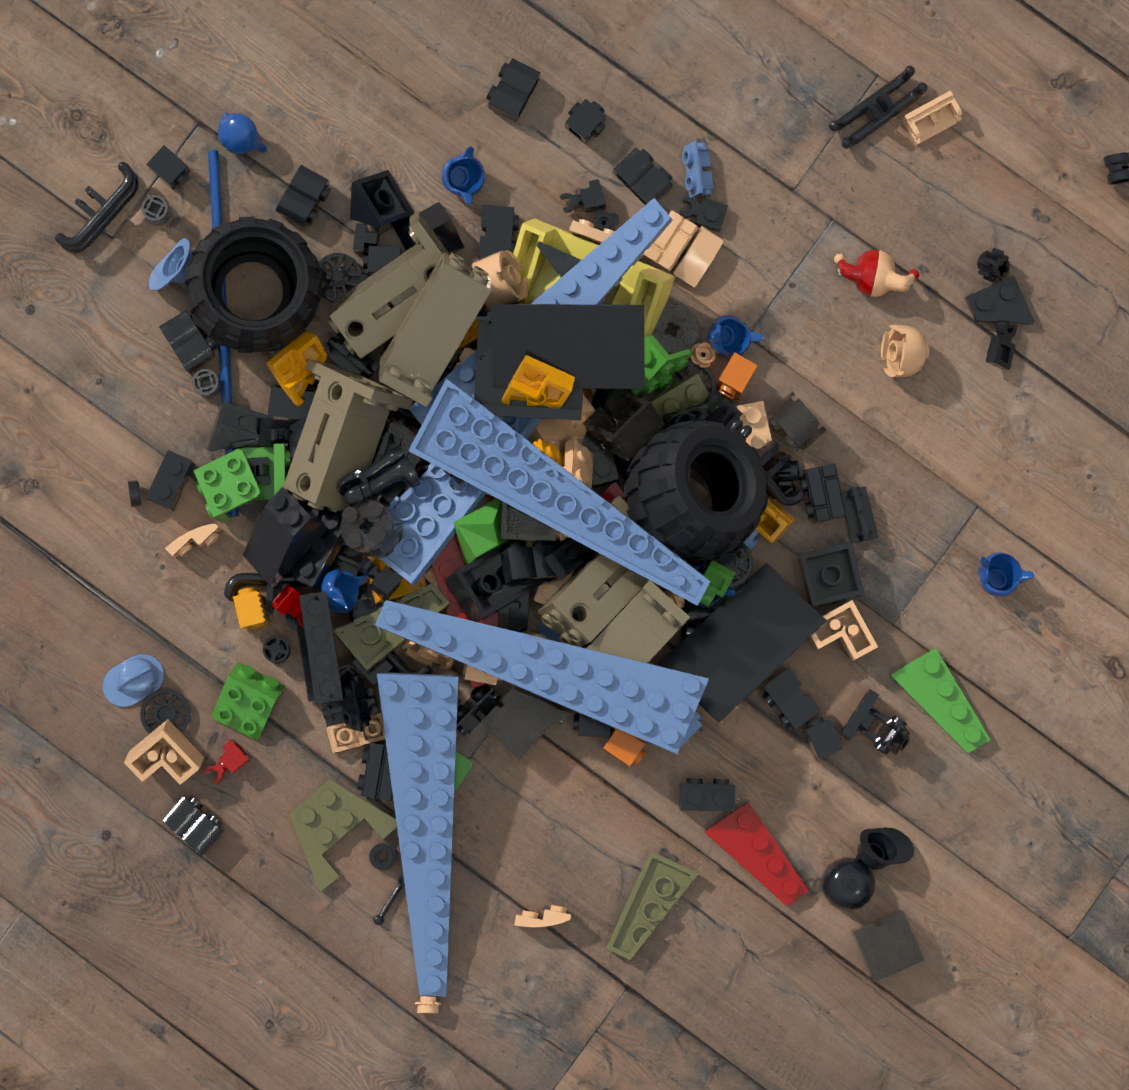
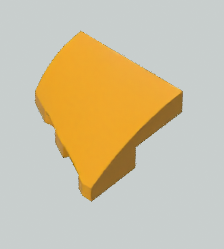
(290, 364)
(539, 384)

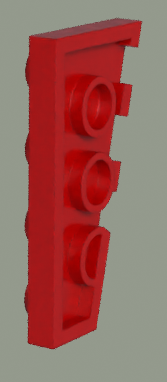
(756, 851)

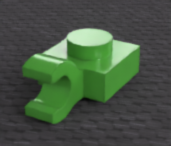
(720, 580)

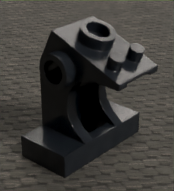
(893, 739)

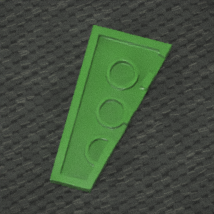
(937, 692)

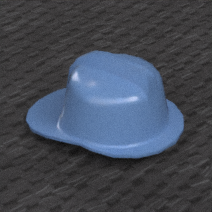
(172, 266)
(133, 680)

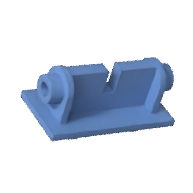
(695, 158)

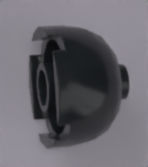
(848, 884)

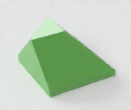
(480, 531)

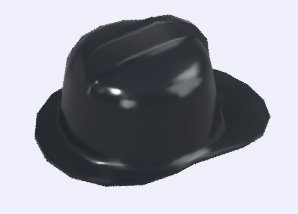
(883, 848)

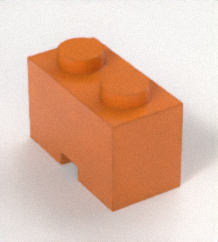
(735, 377)
(625, 748)

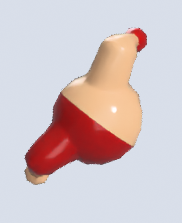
(875, 273)

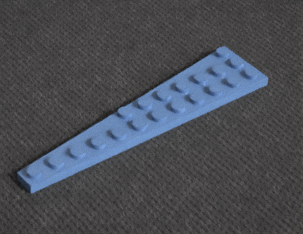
(583, 284)
(498, 460)
(432, 508)
(614, 690)
(421, 753)

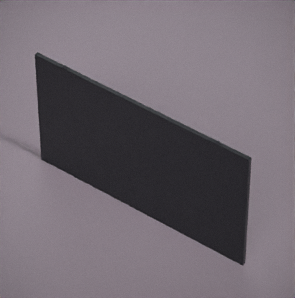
(591, 342)
(745, 640)

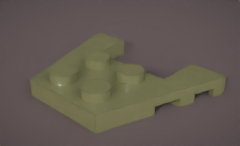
(328, 818)

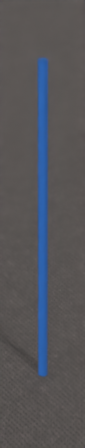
(224, 352)

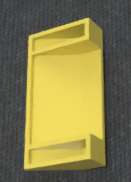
(639, 285)

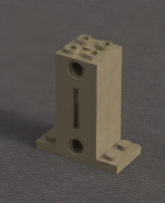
(388, 294)
(434, 328)
(339, 433)
(591, 596)
(641, 626)

